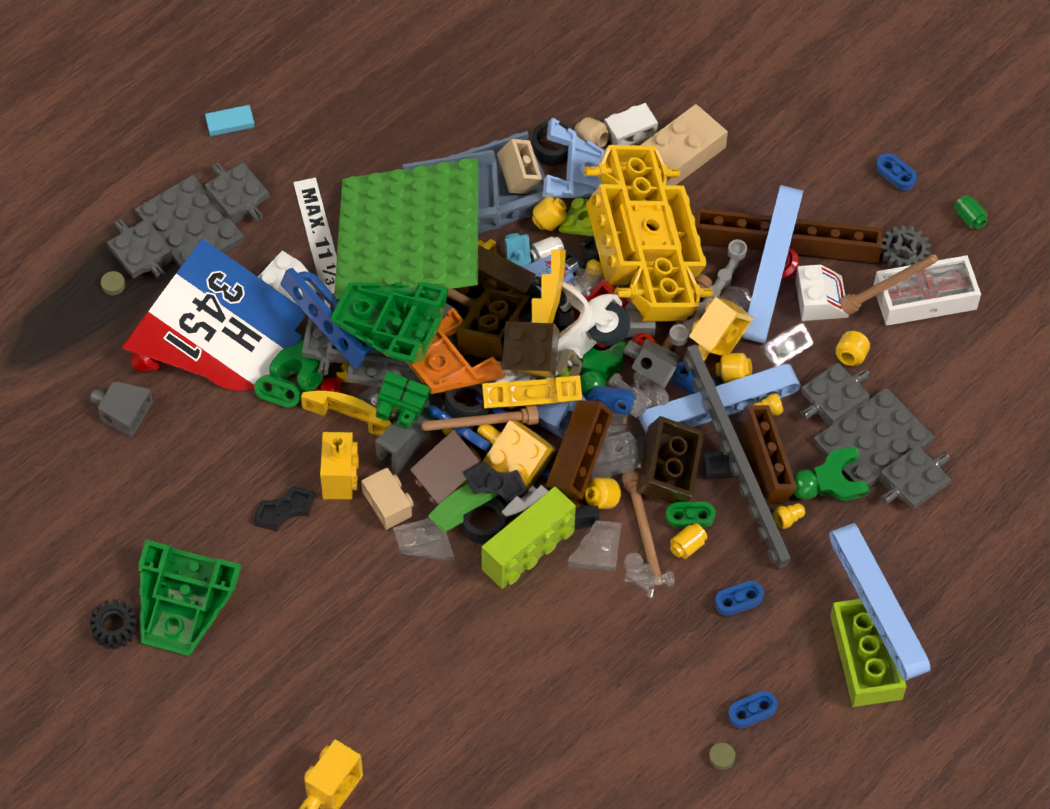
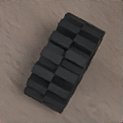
(113, 637)

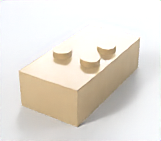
(689, 142)

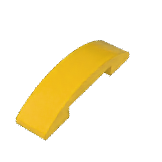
(532, 392)
(321, 401)

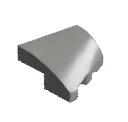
(518, 506)

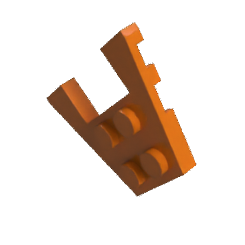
(445, 366)

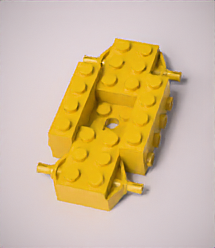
(656, 262)

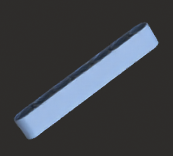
(773, 263)
(734, 396)
(879, 601)

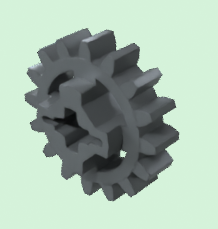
(905, 247)

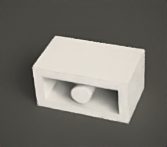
(631, 126)

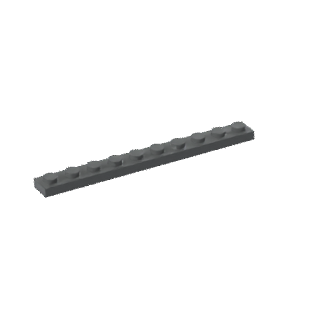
(739, 464)

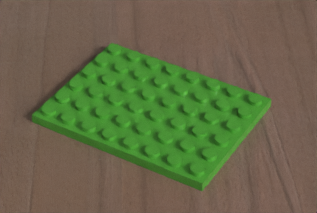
(410, 227)

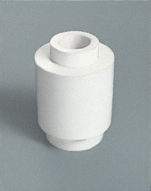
(543, 248)

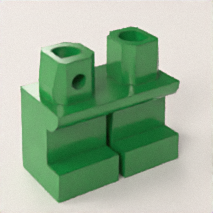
(391, 395)

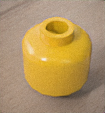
(549, 213)
(852, 348)
(733, 367)
(602, 493)

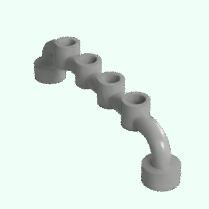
(737, 251)

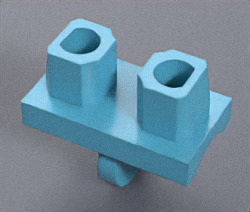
(517, 249)

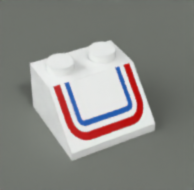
(819, 293)

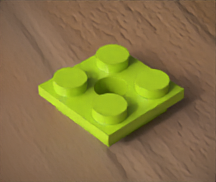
(577, 219)

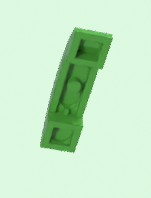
(451, 510)

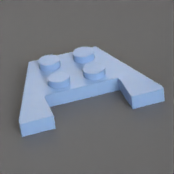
(579, 155)

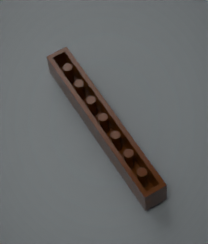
(808, 237)

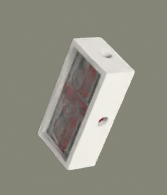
(933, 292)

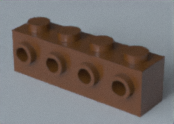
(580, 448)
(766, 453)

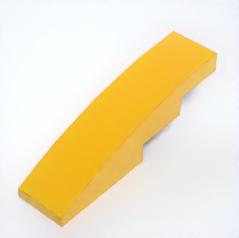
(545, 308)

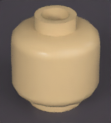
(593, 131)

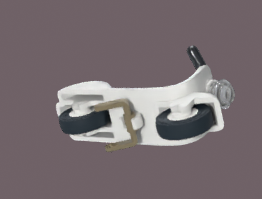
(600, 322)

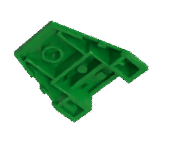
(393, 318)
(181, 595)

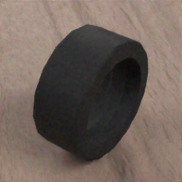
(543, 155)
(457, 410)
(483, 536)

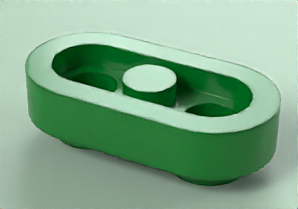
(279, 392)
(690, 514)

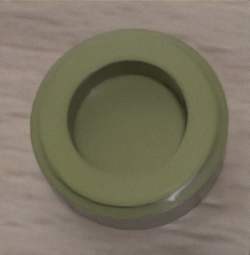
(112, 283)
(722, 756)

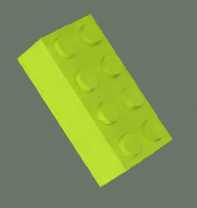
(528, 538)
(864, 657)

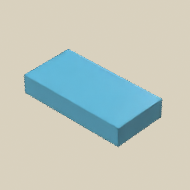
(229, 120)

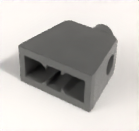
(659, 366)
(123, 406)

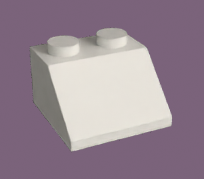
(275, 271)

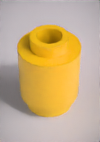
(688, 541)

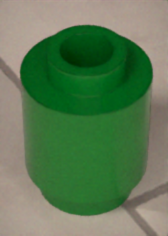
(971, 212)

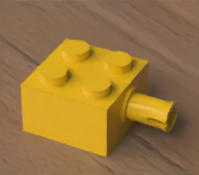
(720, 327)
(517, 449)
(339, 465)
(332, 777)

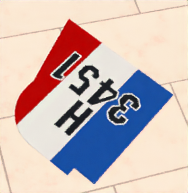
(218, 321)

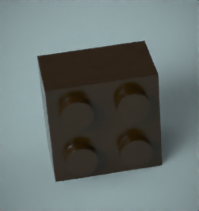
(530, 349)

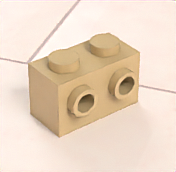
(519, 166)
(387, 498)

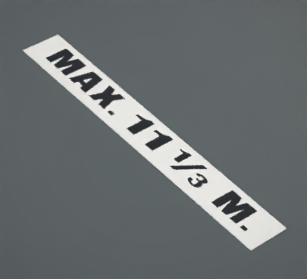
(317, 231)

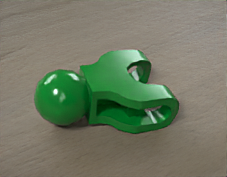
(290, 362)
(599, 366)
(829, 478)

